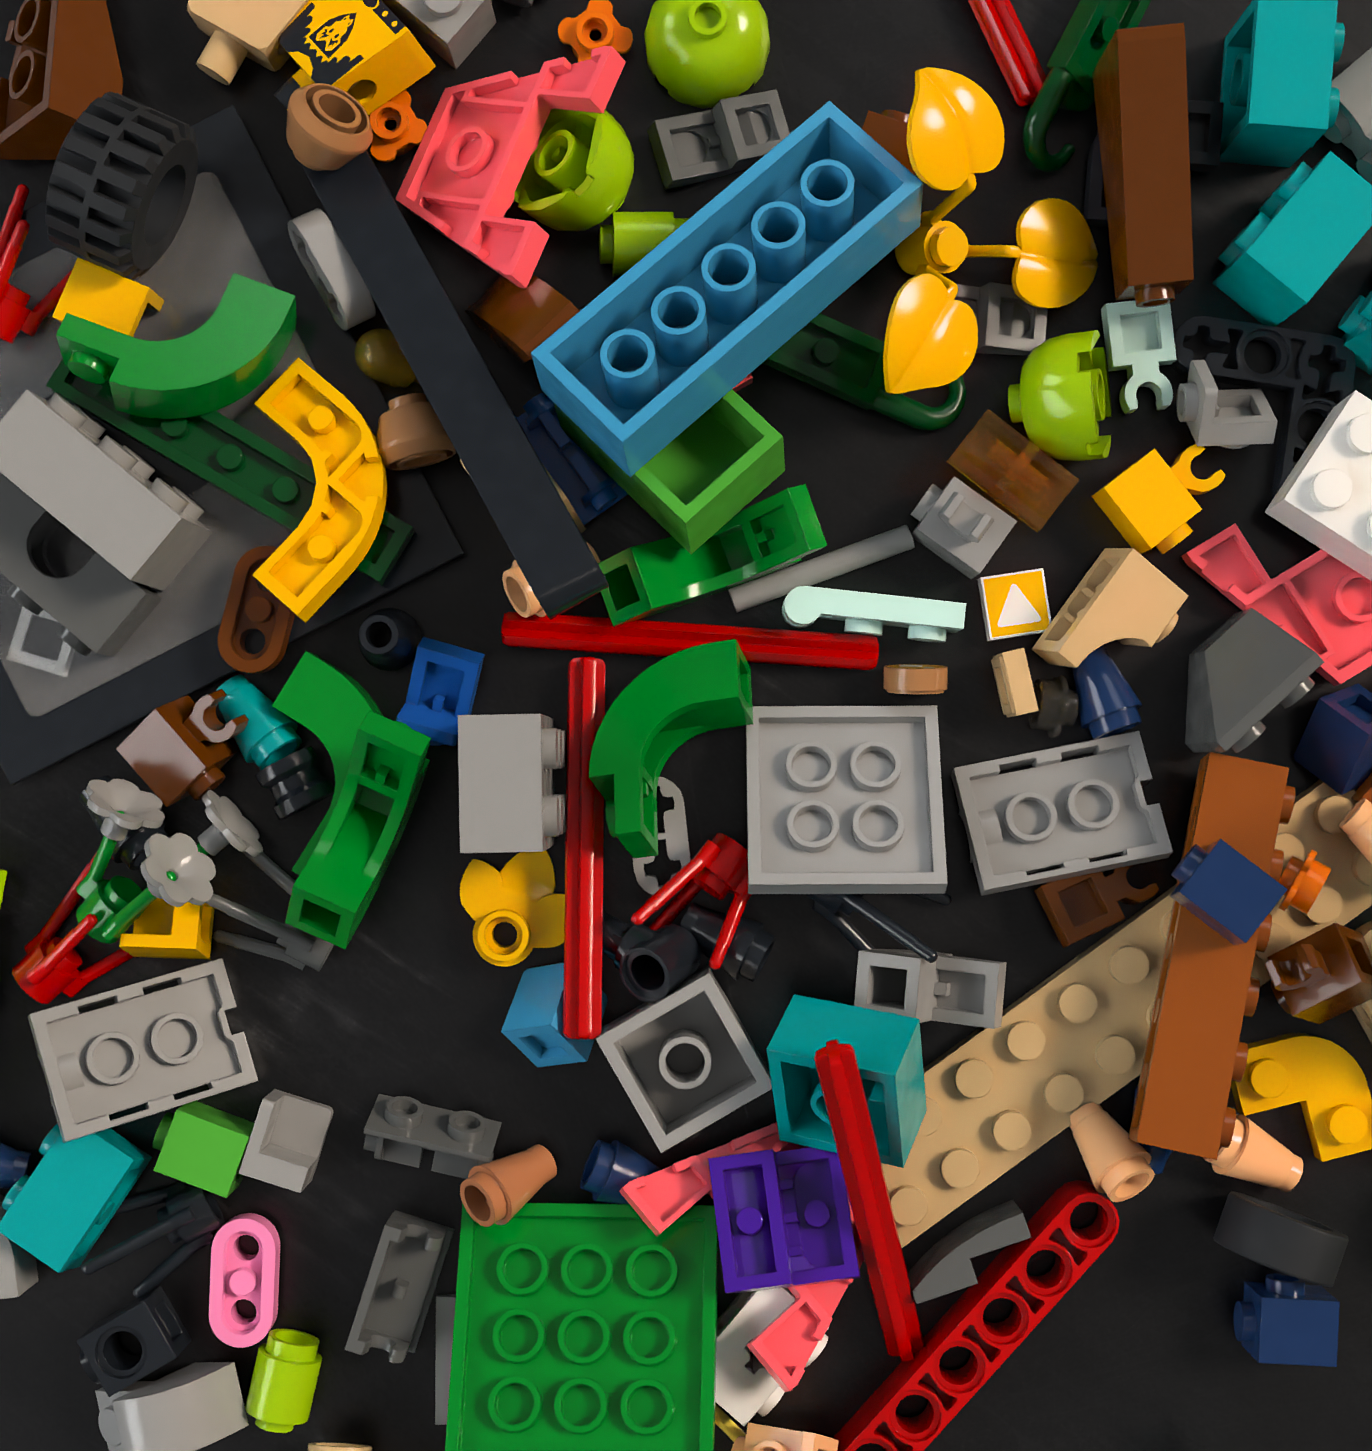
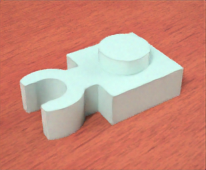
(1139, 343)

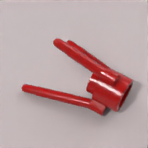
(13, 300)
(717, 869)
(53, 962)

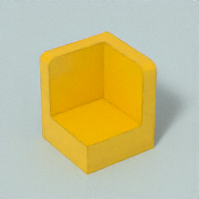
(105, 298)
(171, 932)

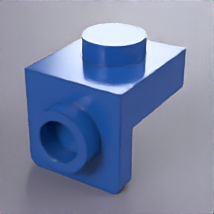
(441, 689)

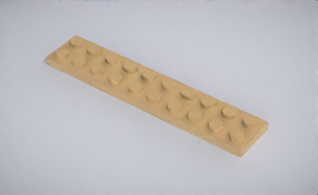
(1087, 1032)

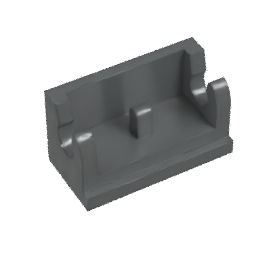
(400, 1286)

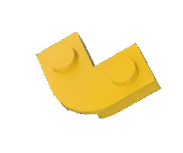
(1320, 1078)

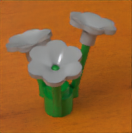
(174, 865)

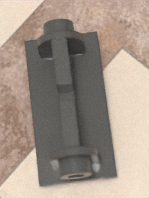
(405, 1127)

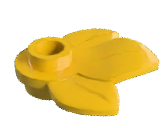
(515, 895)

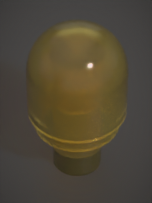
(383, 359)

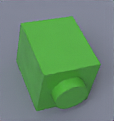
(203, 1147)

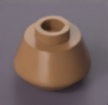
(326, 127)
(412, 434)

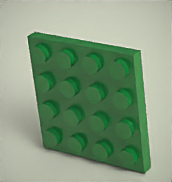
(585, 1332)

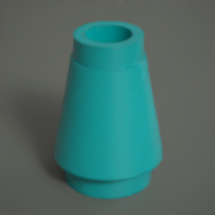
(269, 732)

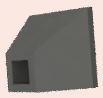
(1240, 678)

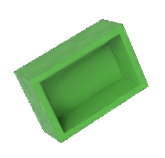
(701, 473)

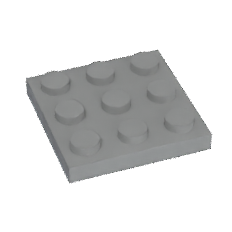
(845, 800)

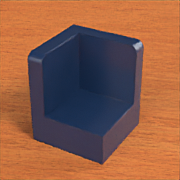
(1339, 739)

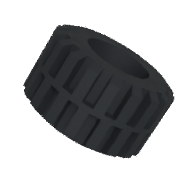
(121, 185)

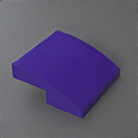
(782, 1219)

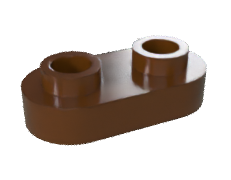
(253, 609)

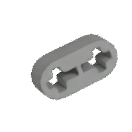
(331, 269)
(675, 835)

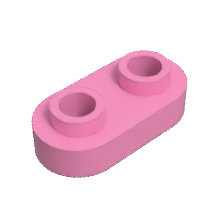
(244, 1276)

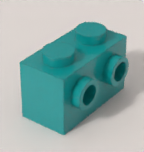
(71, 1196)

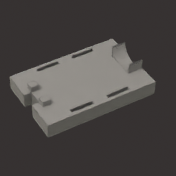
(1060, 813)
(141, 1049)

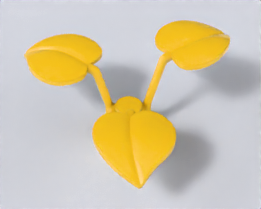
(950, 138)

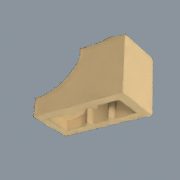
(1116, 600)

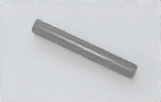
(821, 568)

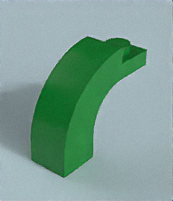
(194, 371)
(749, 546)
(333, 709)
(651, 718)
(362, 831)

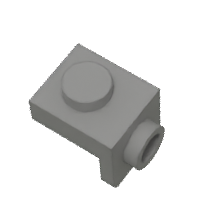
(1223, 416)

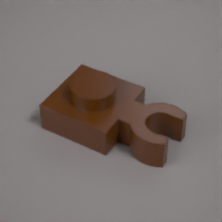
(1089, 902)

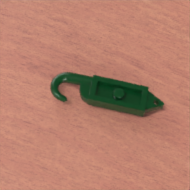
(1071, 69)
(852, 368)

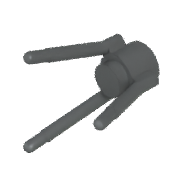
(294, 946)

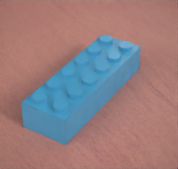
(729, 287)

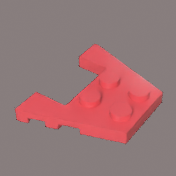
(480, 148)
(1313, 601)
(793, 1335)

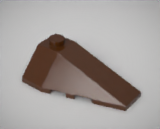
(58, 69)

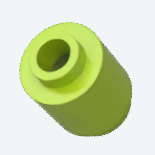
(633, 237)
(284, 1380)

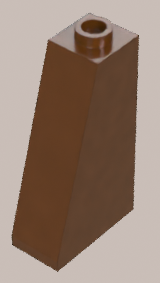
(1146, 161)

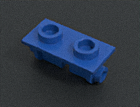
(578, 476)

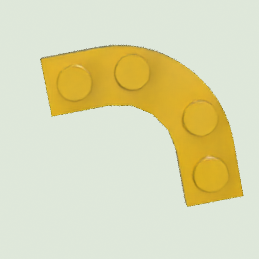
(347, 492)

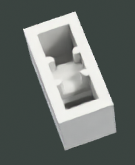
(741, 1379)

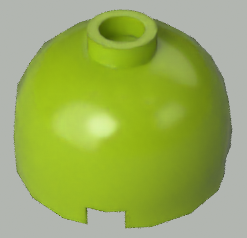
(707, 48)
(576, 171)
(1064, 397)

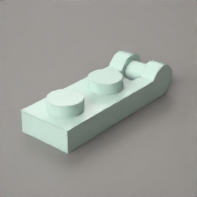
(868, 612)

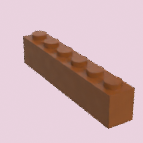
(1203, 976)

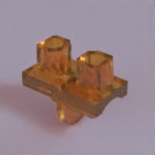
(1012, 470)

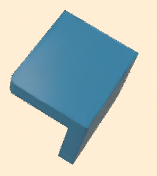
(537, 1019)

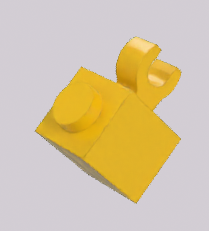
(1155, 501)

